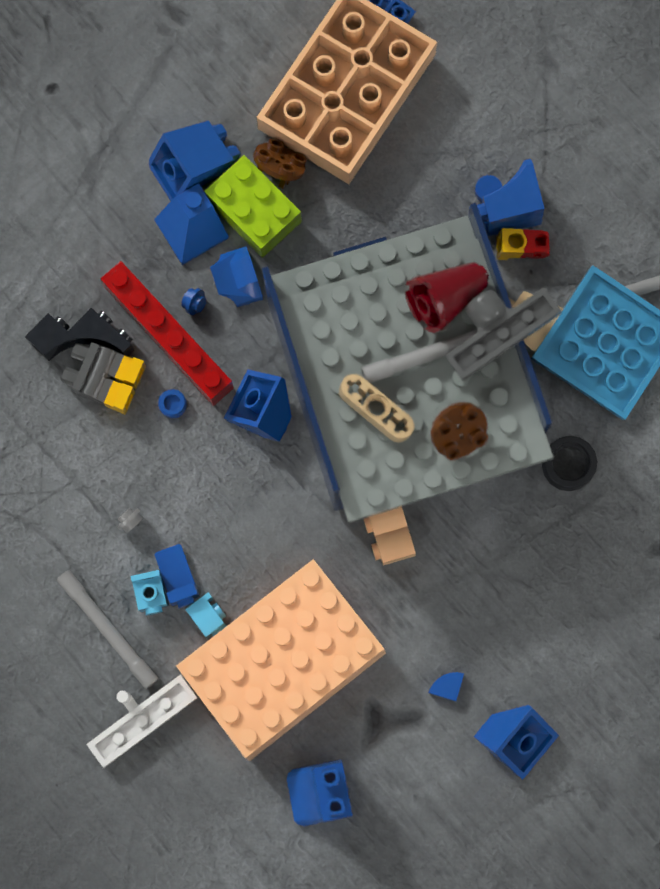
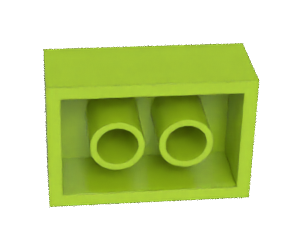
(253, 206)

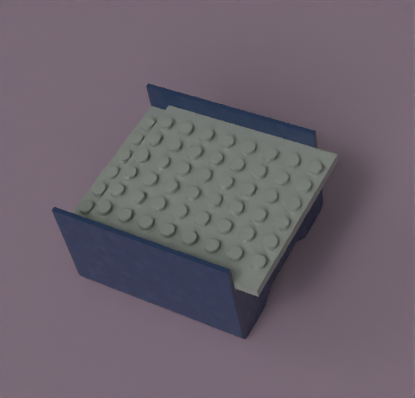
(356, 313)

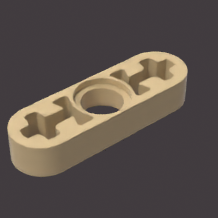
(375, 395)

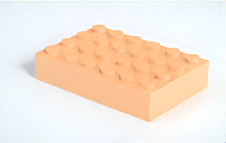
(346, 86)
(281, 660)

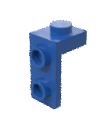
(177, 576)

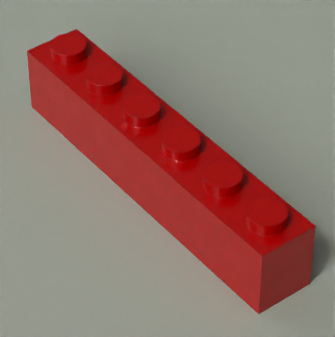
(167, 333)

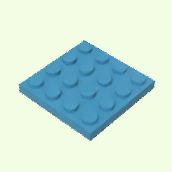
(604, 343)

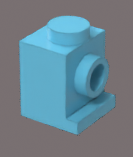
(150, 580)
(207, 617)

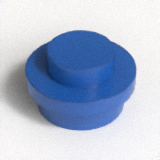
(194, 301)

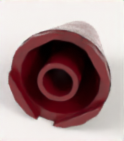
(445, 294)

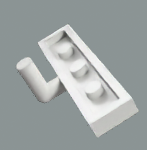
(141, 719)

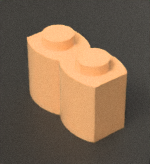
(391, 536)

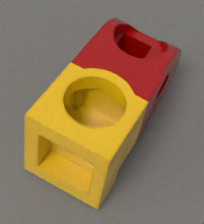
(522, 244)

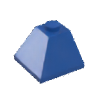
(191, 224)
(261, 405)
(517, 738)

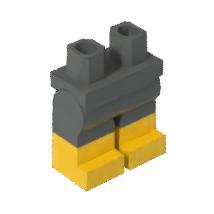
(96, 372)

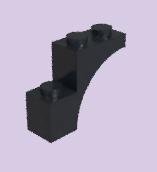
(51, 334)

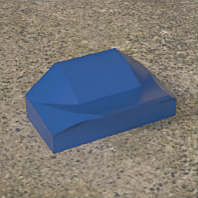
(236, 277)

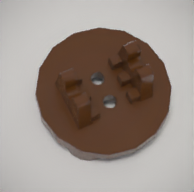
(279, 161)
(472, 426)

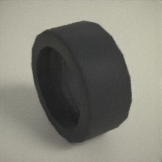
(590, 458)

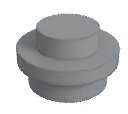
(129, 519)

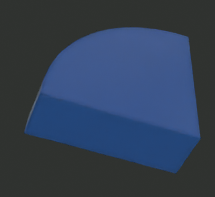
(447, 686)

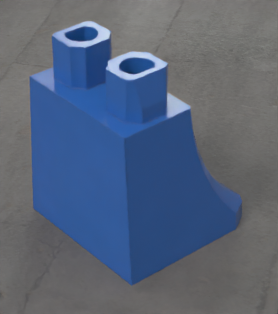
(191, 157)
(514, 204)
(319, 793)

